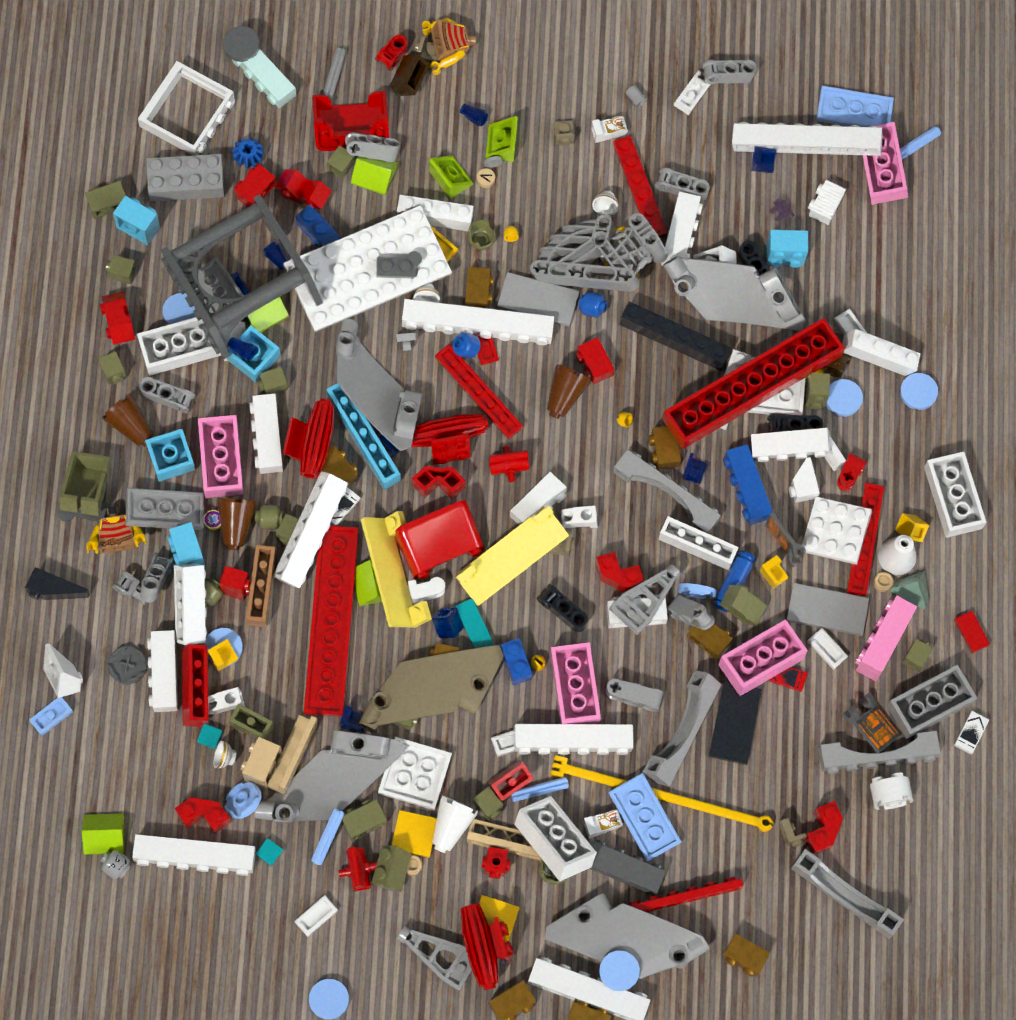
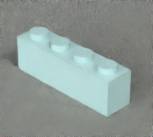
(268, 79)

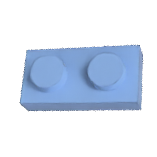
(51, 716)

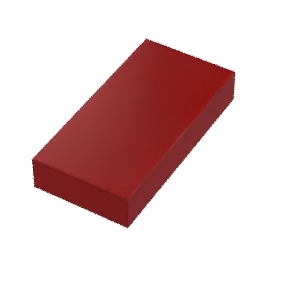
(971, 632)

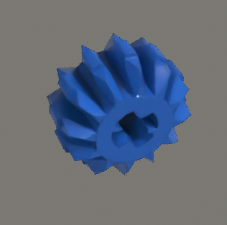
(241, 150)

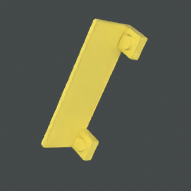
(511, 555)
(390, 572)

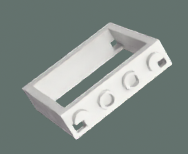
(180, 70)

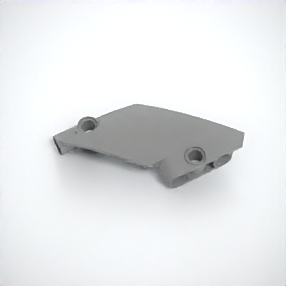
(735, 293)
(374, 390)
(332, 778)
(627, 929)

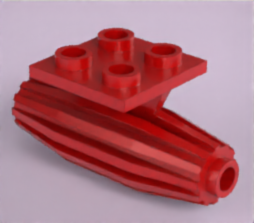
(449, 436)
(311, 441)
(484, 944)

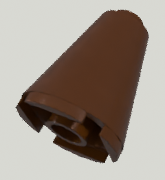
(565, 390)
(129, 420)
(235, 520)

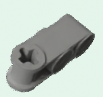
(737, 71)
(372, 146)
(673, 180)
(178, 400)
(155, 577)
(690, 613)
(634, 694)

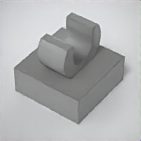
(405, 339)

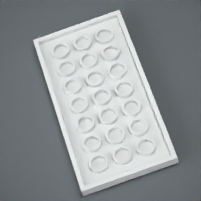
(347, 268)

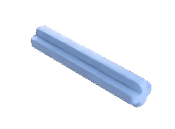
(919, 142)
(540, 789)
(327, 836)

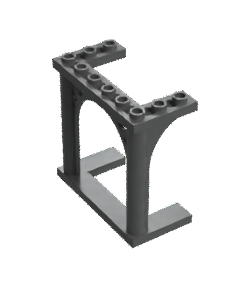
(221, 323)

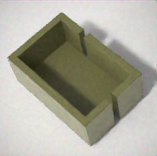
(85, 483)

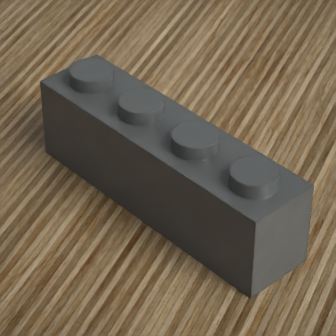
(627, 869)

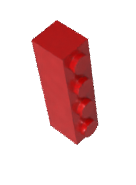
(194, 685)

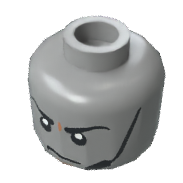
(115, 864)

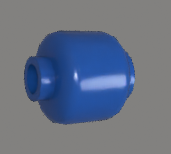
(592, 304)
(466, 345)

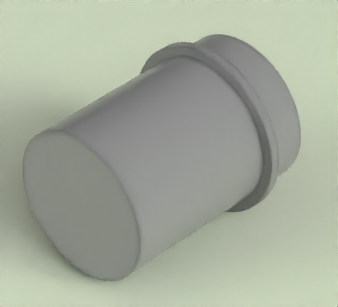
(636, 96)

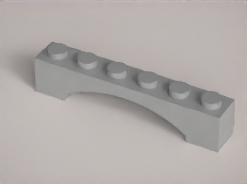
(633, 468)
(701, 694)
(835, 757)
(869, 911)

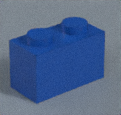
(516, 662)

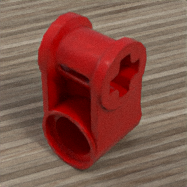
(390, 54)
(851, 470)

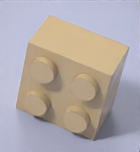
(261, 762)

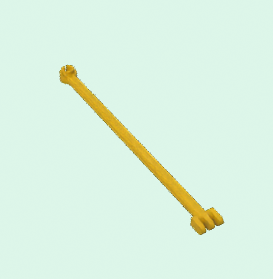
(661, 795)

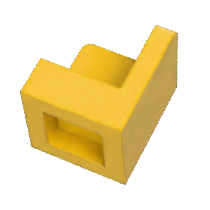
(912, 526)
(773, 572)
(222, 655)

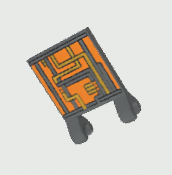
(784, 539)
(872, 724)

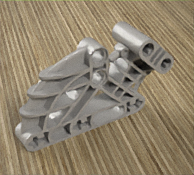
(573, 269)

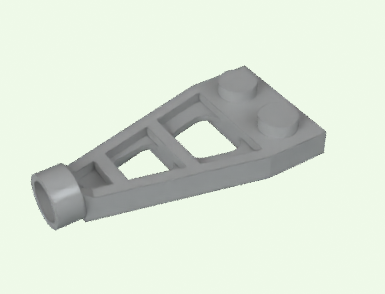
(630, 613)
(458, 971)

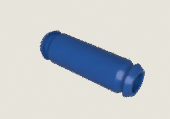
(737, 575)

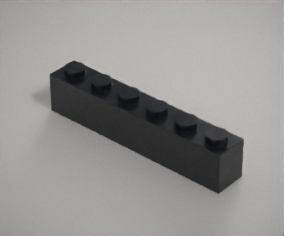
(675, 336)

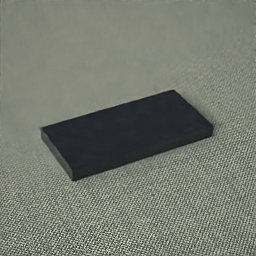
(734, 724)

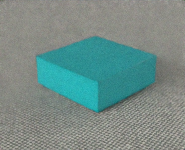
(209, 736)
(269, 852)

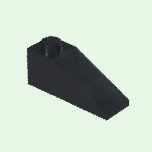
(51, 587)

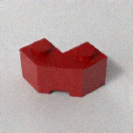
(301, 190)
(118, 318)
(431, 477)
(610, 573)
(196, 809)
(830, 822)

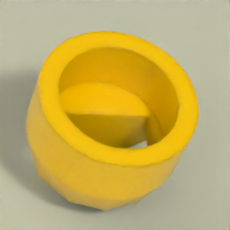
(511, 234)
(625, 419)
(535, 665)

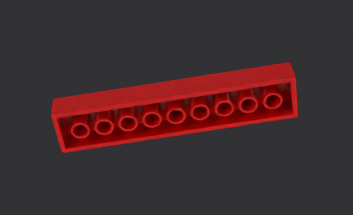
(753, 383)

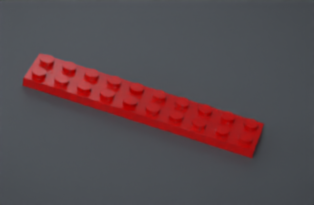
(331, 622)

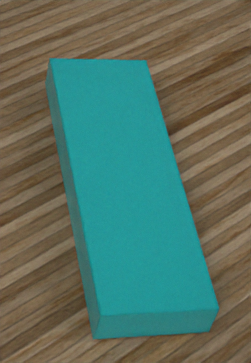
(474, 624)

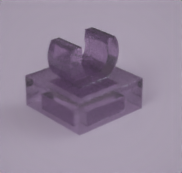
(783, 209)

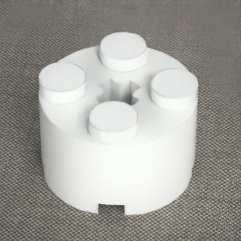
(891, 791)

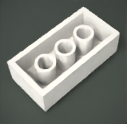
(175, 346)
(955, 494)
(555, 838)

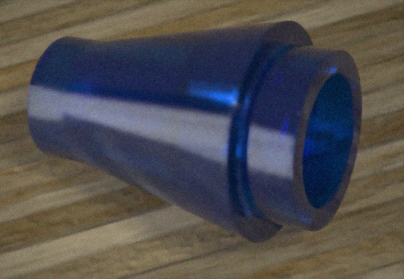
(474, 114)
(275, 255)
(243, 349)

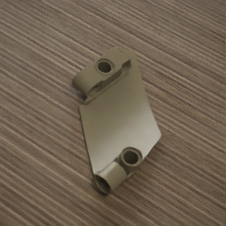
(433, 686)

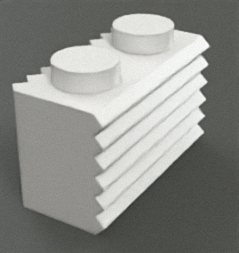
(826, 202)

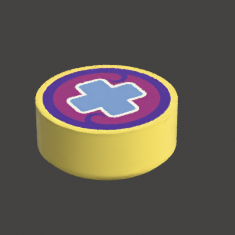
(212, 520)

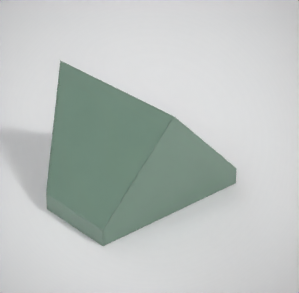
(913, 589)

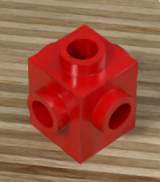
(499, 856)

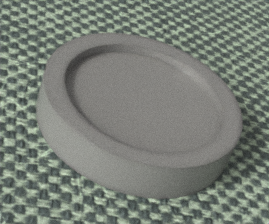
(493, 162)

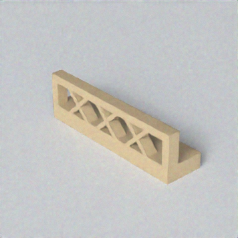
(292, 754)
(490, 841)

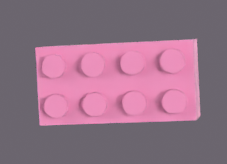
(886, 172)
(220, 456)
(887, 635)
(762, 657)
(575, 684)

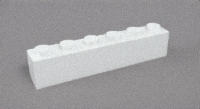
(310, 530)
(573, 738)
(194, 853)
(586, 989)

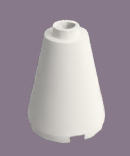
(897, 555)
(451, 823)

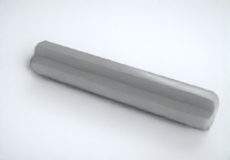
(334, 72)

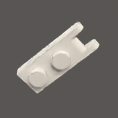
(691, 94)

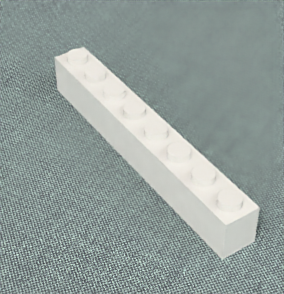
(808, 139)
(478, 321)

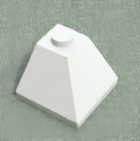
(61, 672)

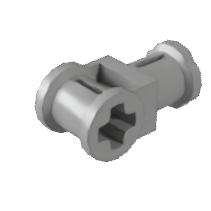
(129, 586)

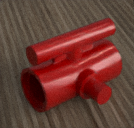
(509, 463)
(358, 869)

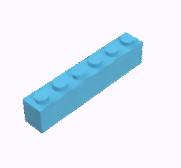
(364, 437)

